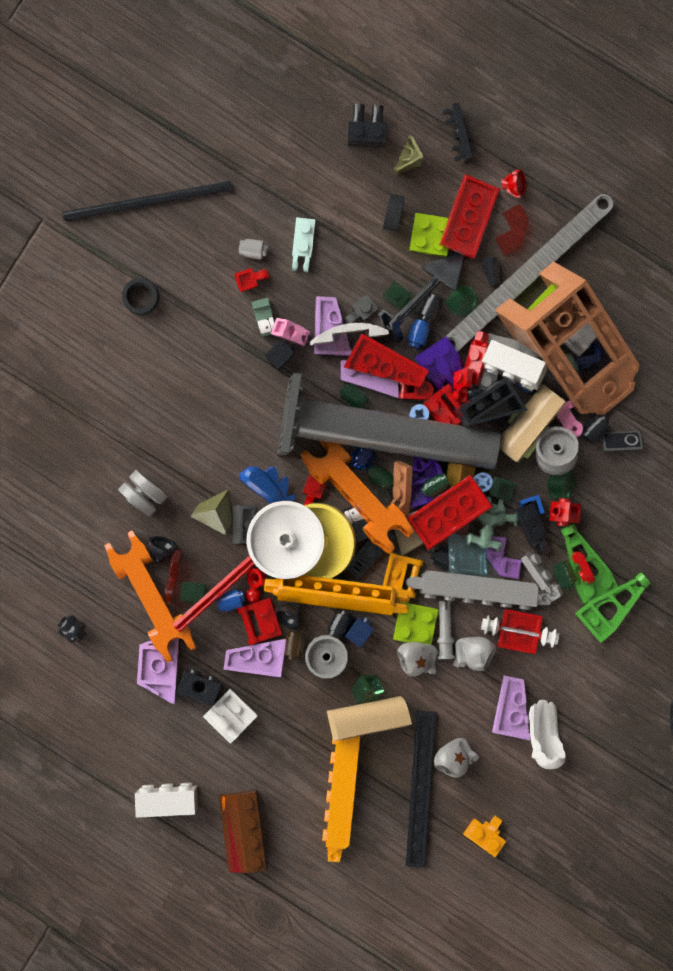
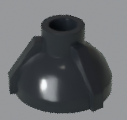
(161, 548)
(289, 614)

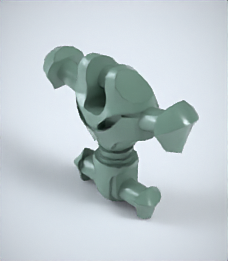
(490, 519)

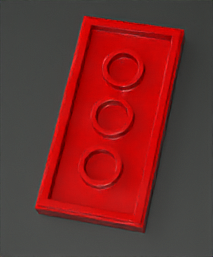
(469, 216)
(449, 512)

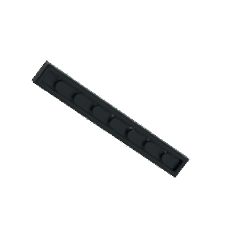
(420, 788)

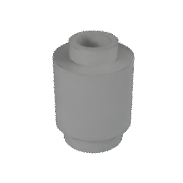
(253, 249)

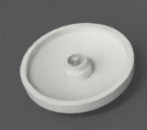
(285, 539)

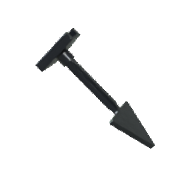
(445, 271)

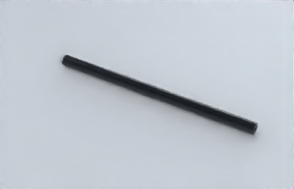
(147, 200)

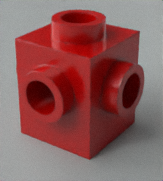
(565, 512)

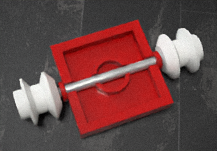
(520, 631)

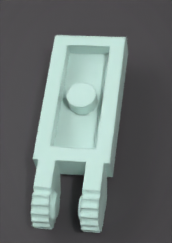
(303, 242)

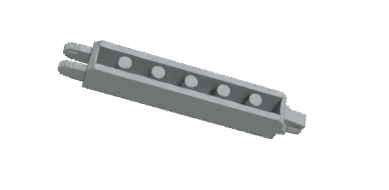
(479, 588)

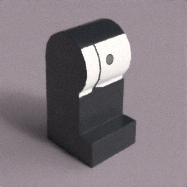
(357, 523)

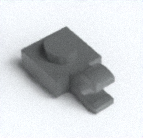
(362, 309)

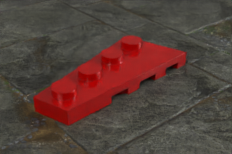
(383, 362)

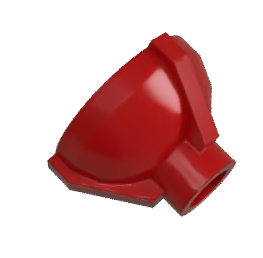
(515, 183)

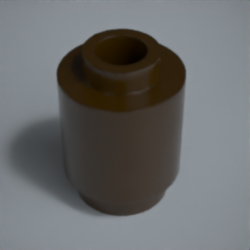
(294, 645)

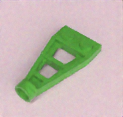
(604, 580)
(596, 622)

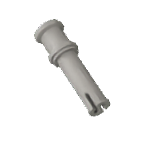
(445, 641)

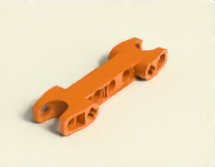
(379, 518)
(134, 567)

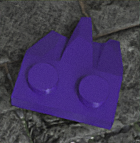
(441, 362)
(420, 474)

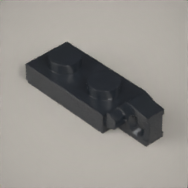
(533, 527)

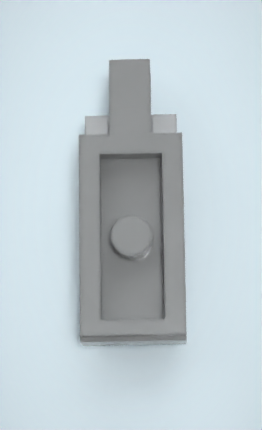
(542, 576)

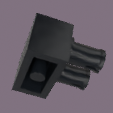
(367, 133)

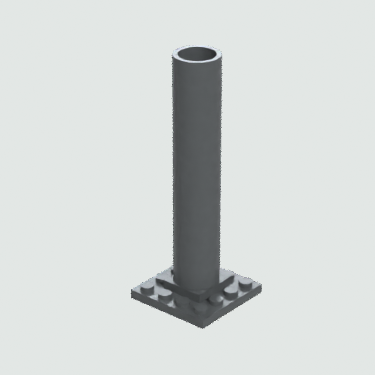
(383, 431)

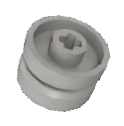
(556, 451)
(140, 496)
(337, 659)

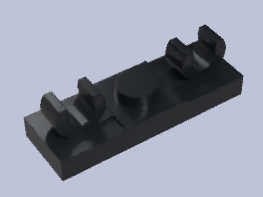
(459, 133)
(366, 557)

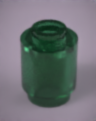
(352, 395)
(380, 477)
(435, 485)
(564, 574)

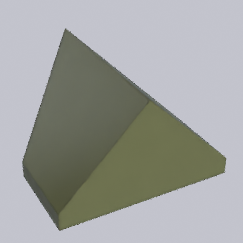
(410, 157)
(215, 512)

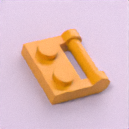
(396, 572)

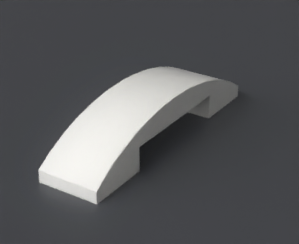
(370, 330)

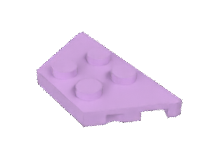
(156, 673)

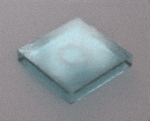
(466, 558)

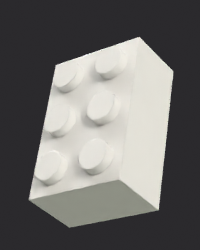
(514, 365)
(166, 800)

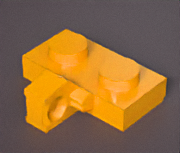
(486, 835)

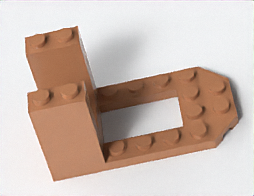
(558, 319)

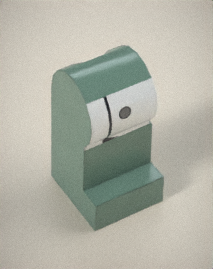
(263, 316)

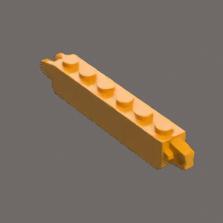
(338, 594)
(341, 796)

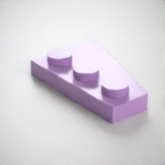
(326, 317)
(369, 381)
(257, 659)
(511, 712)

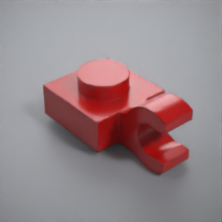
(248, 279)
(461, 383)
(313, 490)

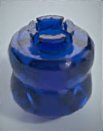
(362, 457)

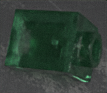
(397, 295)

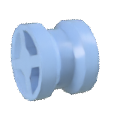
(415, 412)
(484, 480)

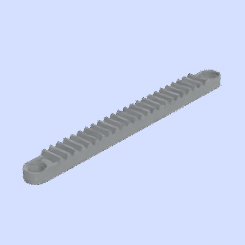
(529, 271)

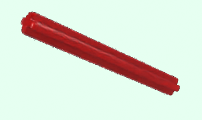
(214, 594)

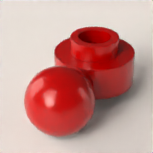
(253, 594)

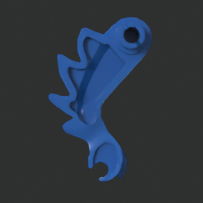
(266, 484)

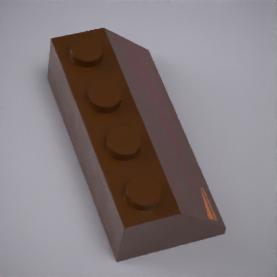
(243, 831)

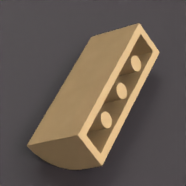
(531, 423)
(368, 718)

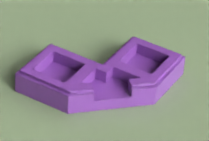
(504, 566)

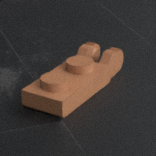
(402, 486)

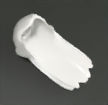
(544, 735)

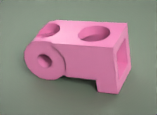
(290, 331)
(567, 420)

